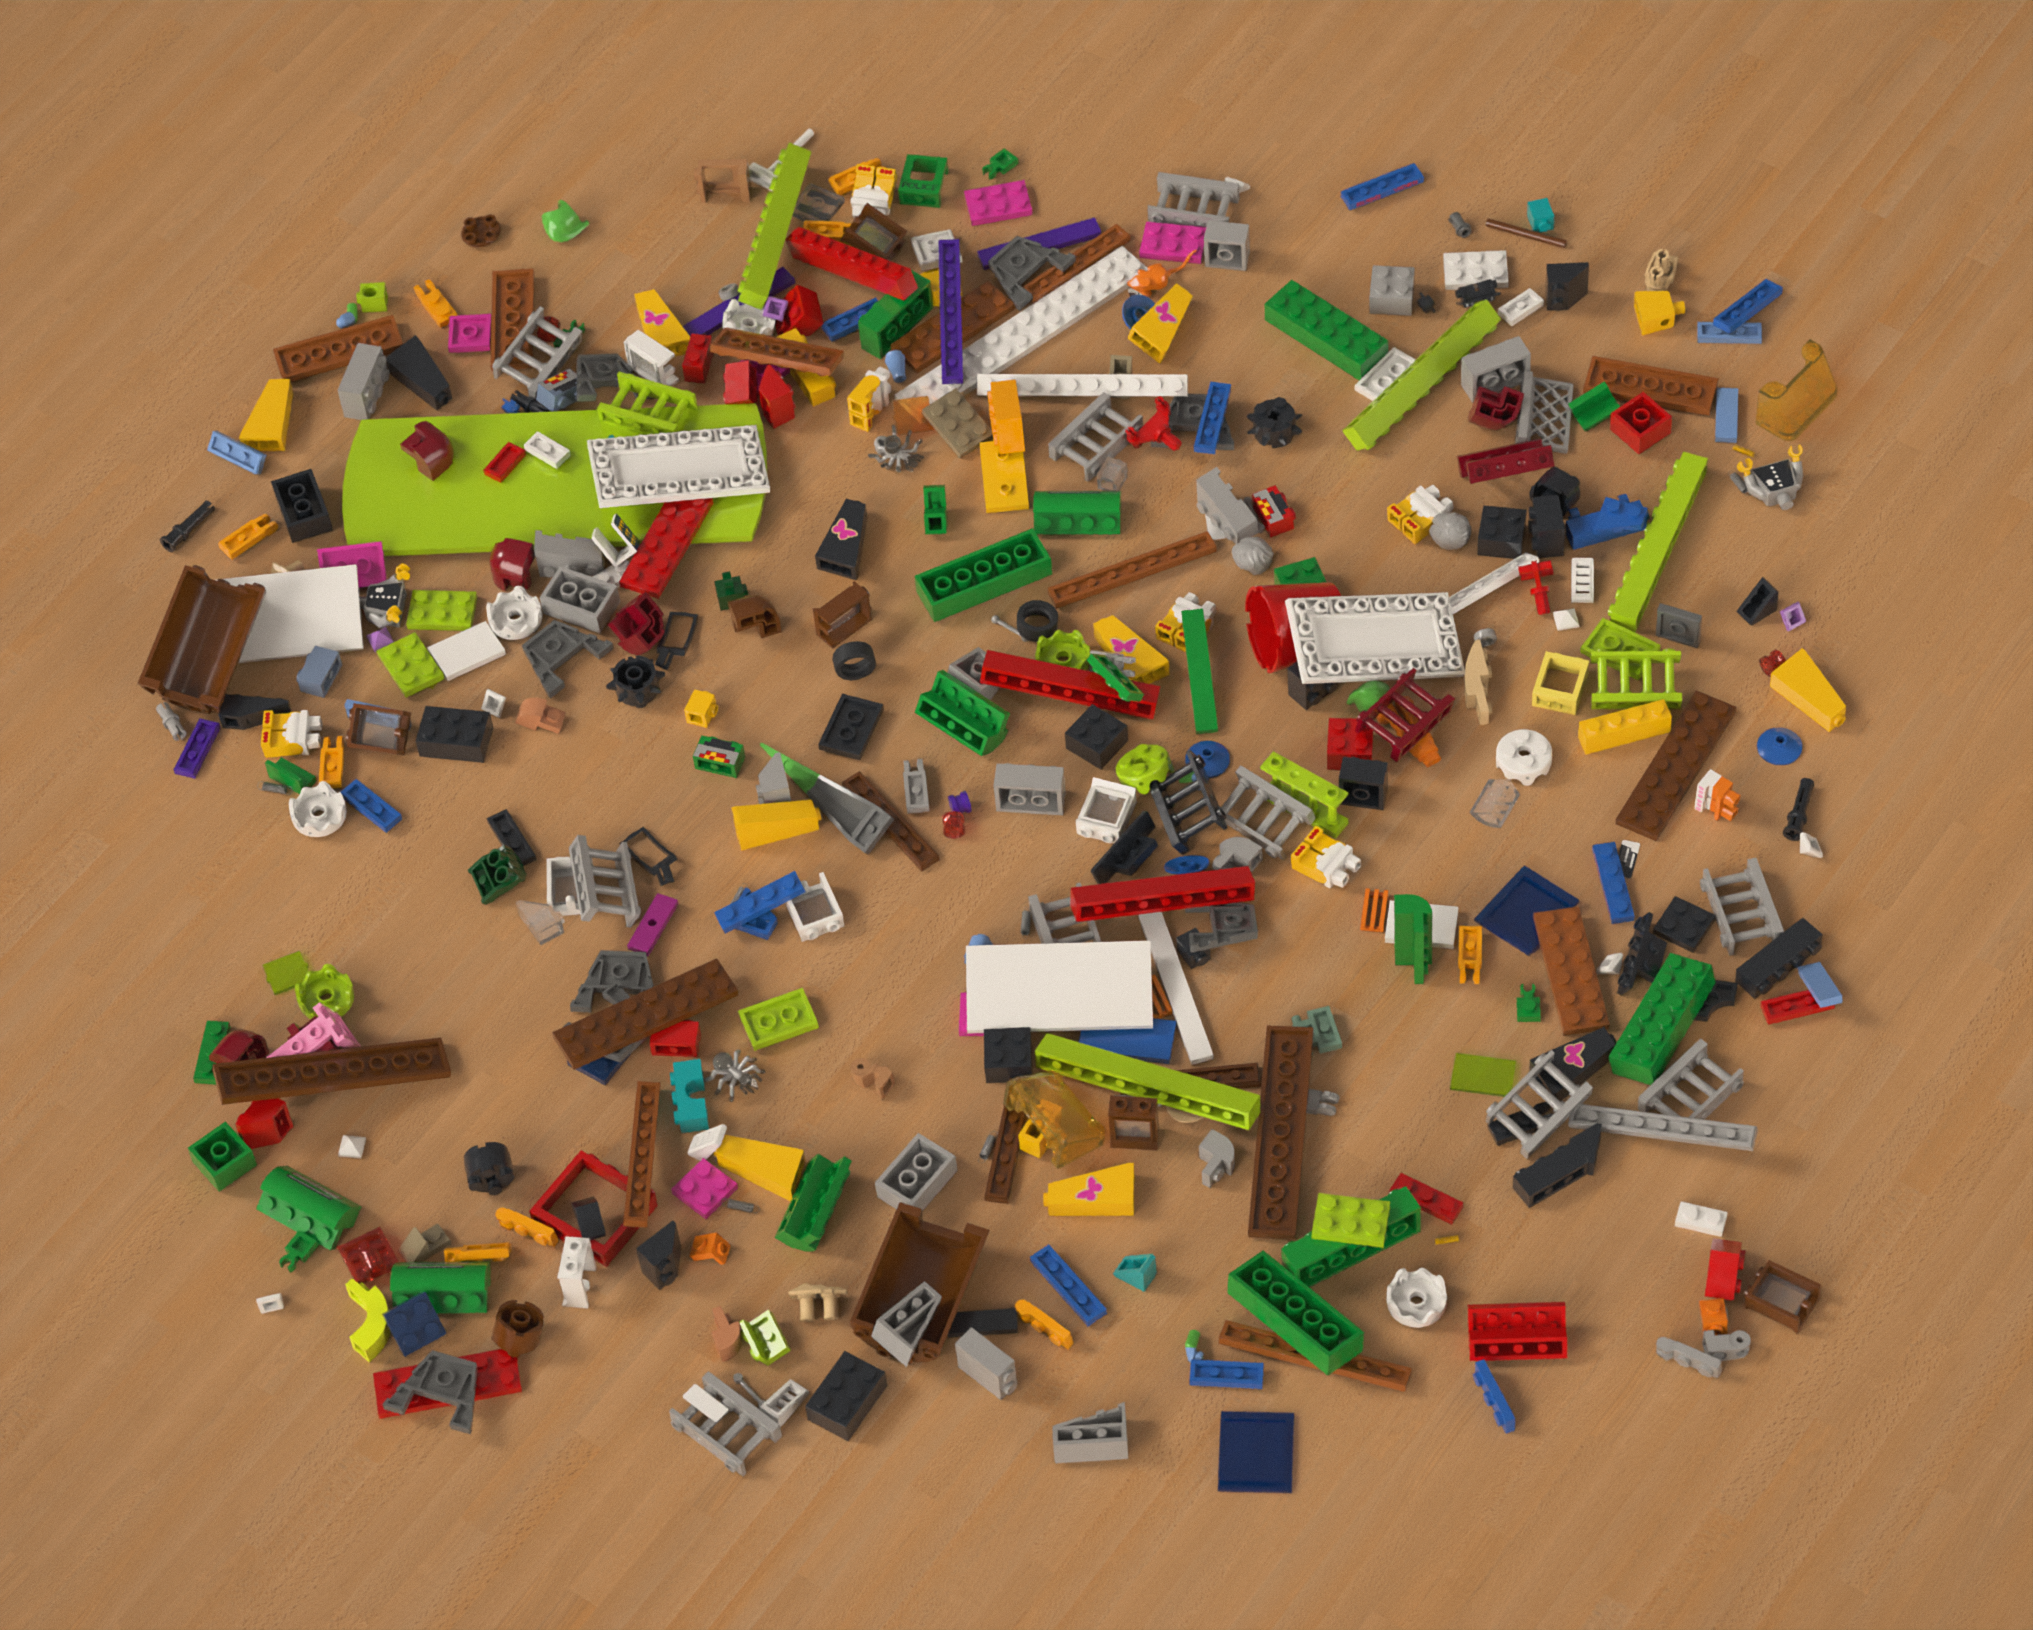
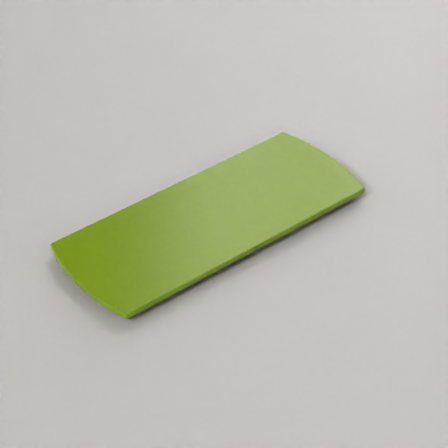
(471, 512)

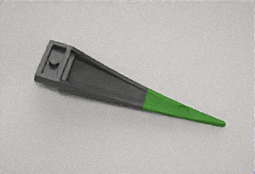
(854, 816)

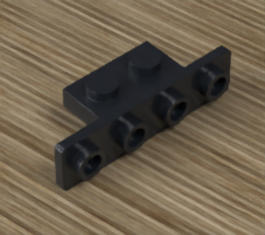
(1128, 851)
(1644, 955)

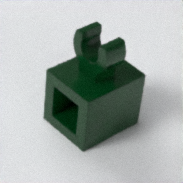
(729, 589)

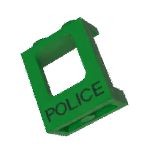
(920, 191)

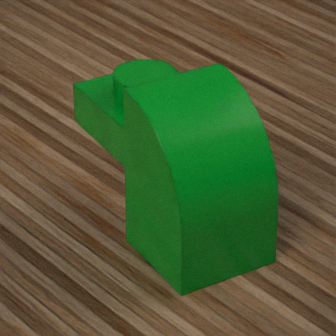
(935, 509)

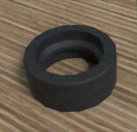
(1041, 608)
(857, 670)

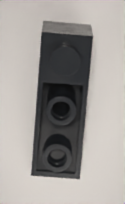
(248, 711)

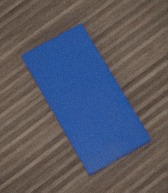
(1141, 1044)

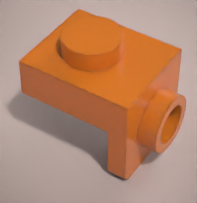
(709, 1247)
(1713, 1316)

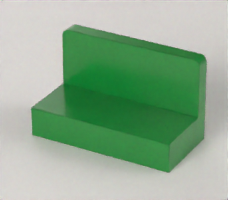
(1593, 406)
(290, 775)

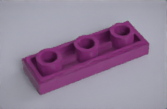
(652, 924)

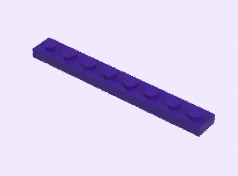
(950, 311)

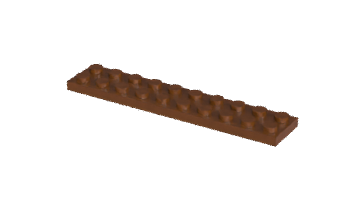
(331, 1071)
(1281, 1132)

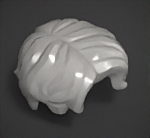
(1450, 530)
(1253, 555)

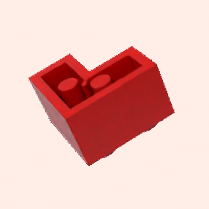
(1723, 1268)

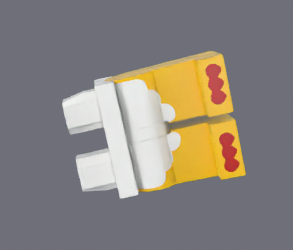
(873, 188)
(869, 398)
(1417, 512)
(1173, 624)
(290, 733)
(1325, 859)

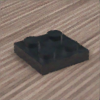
(1684, 924)

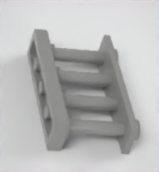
(1192, 187)
(547, 370)
(1087, 421)
(1281, 803)
(587, 888)
(1758, 892)
(1045, 927)
(1682, 1070)
(1546, 1126)
(747, 1414)

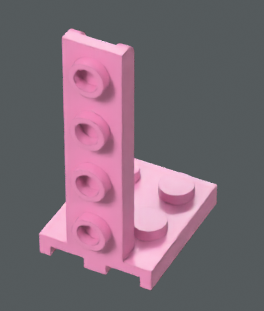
(326, 1027)

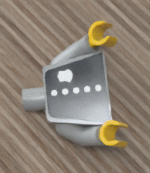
(1776, 481)
(387, 599)

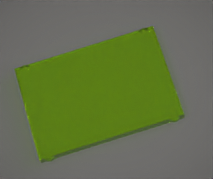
(1482, 1075)

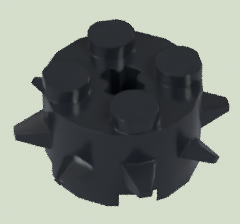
(1274, 423)
(635, 681)

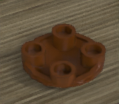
(480, 230)

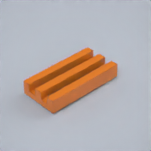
(1375, 895)
(1160, 1013)

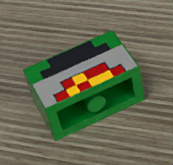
(719, 756)

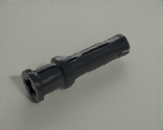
(181, 531)
(1797, 817)

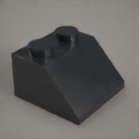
(1565, 284)
(661, 1256)

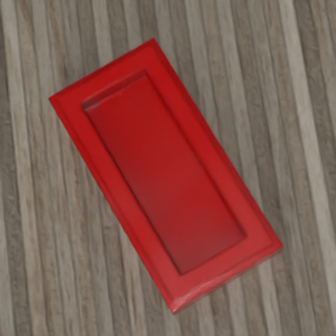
(504, 462)

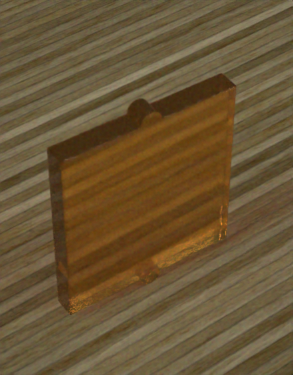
(909, 415)

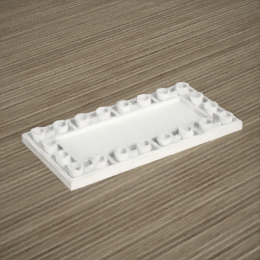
(678, 466)
(305, 612)
(1374, 637)
(1059, 986)

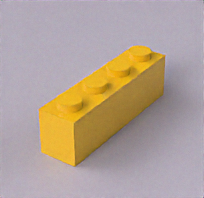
(815, 387)
(1624, 726)

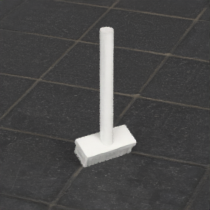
(763, 175)

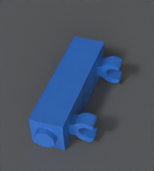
(1580, 528)

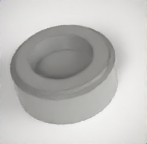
(728, 291)
(1486, 636)

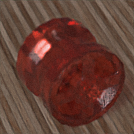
(545, 335)
(1771, 662)
(953, 824)

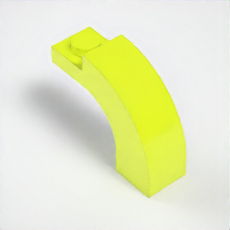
(374, 1332)

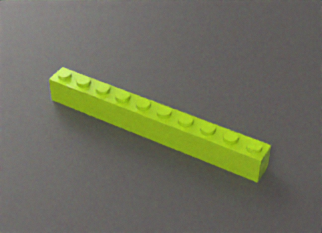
(774, 227)
(1421, 375)
(1658, 541)
(1148, 1081)

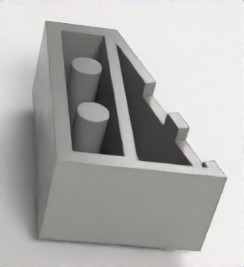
(1223, 508)
(577, 555)
(907, 1322)
(1092, 1438)

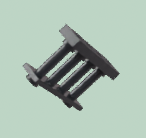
(1165, 803)

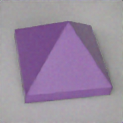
(775, 308)
(1793, 616)
(379, 639)

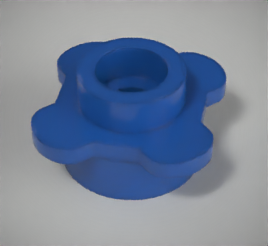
(510, 407)

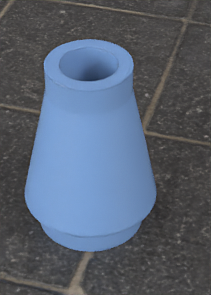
(896, 364)

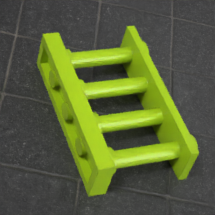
(640, 423)
(1625, 698)
(1313, 786)

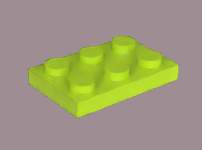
(441, 610)
(1617, 638)
(410, 665)
(778, 1019)
(1351, 1220)

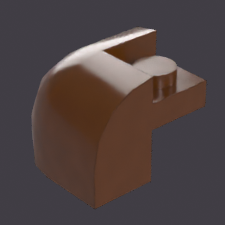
(754, 612)

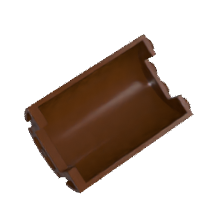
(201, 640)
(907, 1258)

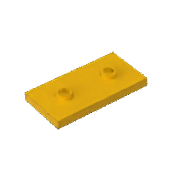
(1003, 479)

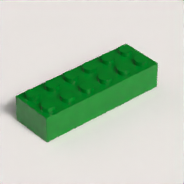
(1325, 329)
(983, 575)
(1662, 1019)
(1320, 1259)
(1295, 1312)

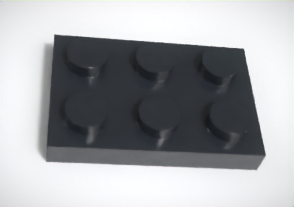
(851, 726)

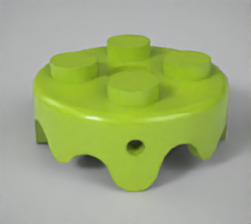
(1064, 644)
(1143, 766)
(323, 982)

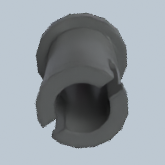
(1462, 228)

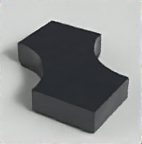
(1720, 996)

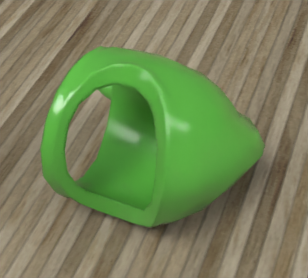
(563, 223)
(1367, 694)

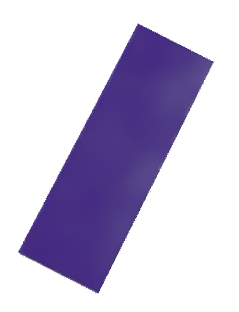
(197, 748)

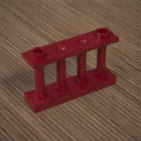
(1505, 461)
(1413, 733)

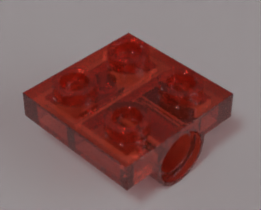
(368, 1256)

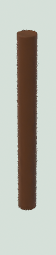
(1526, 233)

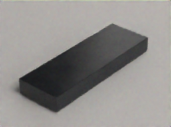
(510, 835)
(985, 1322)

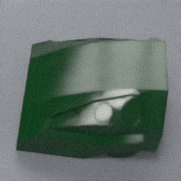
(497, 873)

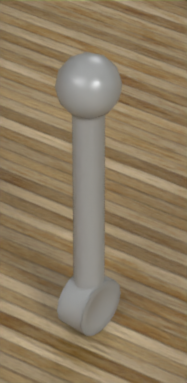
(1247, 500)
(995, 619)
(738, 1379)

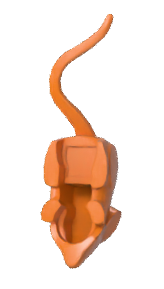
(1154, 278)

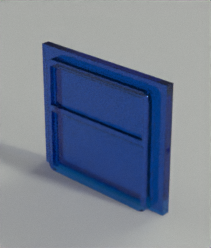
(1512, 909)
(1256, 1452)

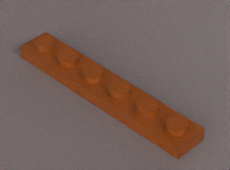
(1085, 257)

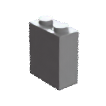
(986, 1364)

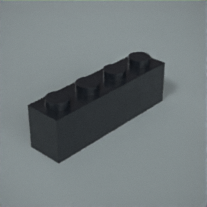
(1779, 958)

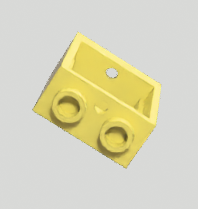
(1565, 702)

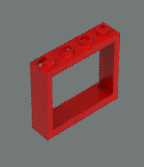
(539, 1212)

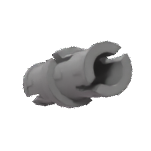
(171, 721)

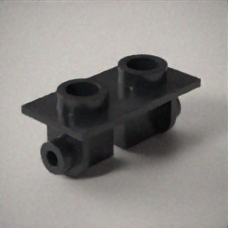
(1485, 291)

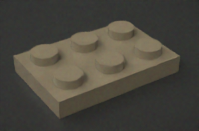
(957, 423)

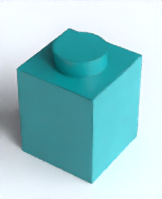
(1540, 215)

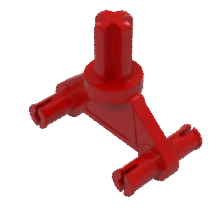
(1155, 429)
(1536, 571)

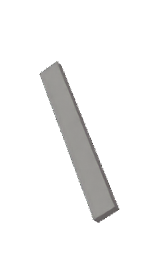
(1665, 1127)

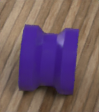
(960, 802)

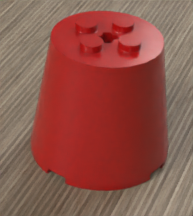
(1269, 621)

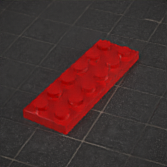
(664, 546)
(496, 1377)

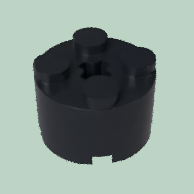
(1558, 483)
(488, 1168)

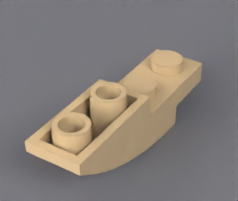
(1477, 682)

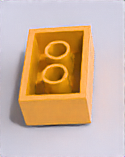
(1006, 417)

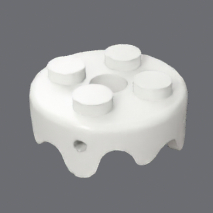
(739, 315)
(514, 603)
(1525, 767)
(315, 799)
(1412, 1284)

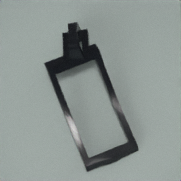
(664, 650)
(664, 864)

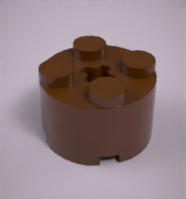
(518, 1327)

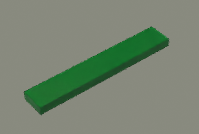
(1199, 671)

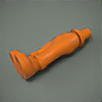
(1425, 749)

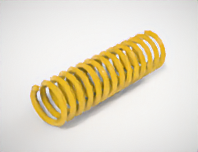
(1743, 451)
(1446, 1240)

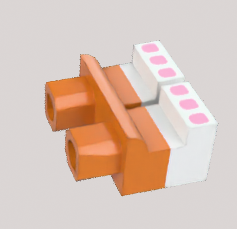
(1717, 796)

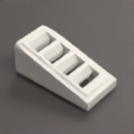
(1582, 566)
(706, 1142)
(781, 1415)

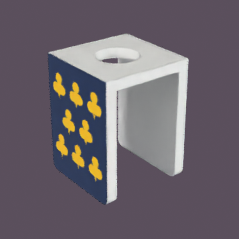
(607, 548)

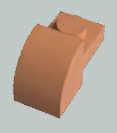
(536, 713)
(727, 1336)

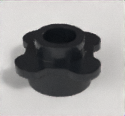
(1426, 303)

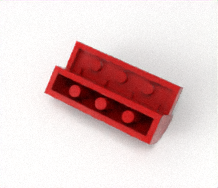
(1517, 1331)

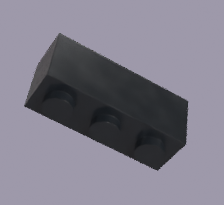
(1550, 1174)

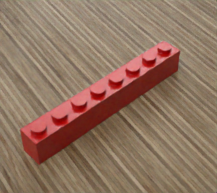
(851, 263)
(1063, 684)
(1162, 894)

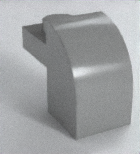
(1238, 853)
(1219, 1155)

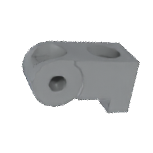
(1726, 1346)

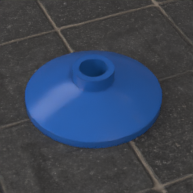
(1134, 306)
(1779, 753)
(1218, 757)
(1186, 864)

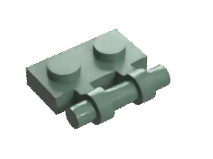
(1325, 1030)

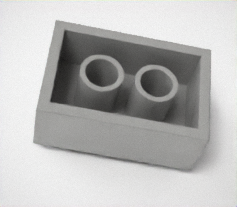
(1495, 367)
(363, 382)
(580, 599)
(1029, 789)
(916, 1174)

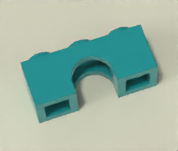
(687, 1080)

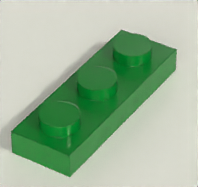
(1115, 677)
(212, 1036)

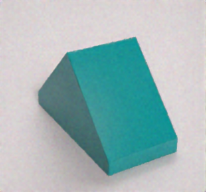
(1137, 1270)

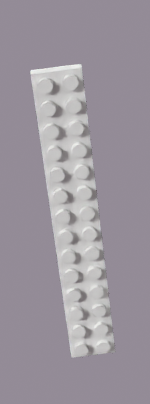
(1034, 325)

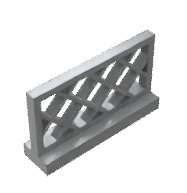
(1526, 414)

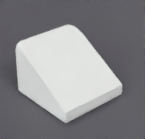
(270, 1303)

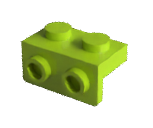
(765, 1338)

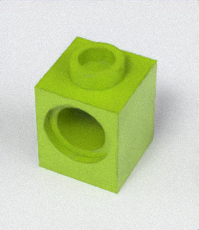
(372, 297)

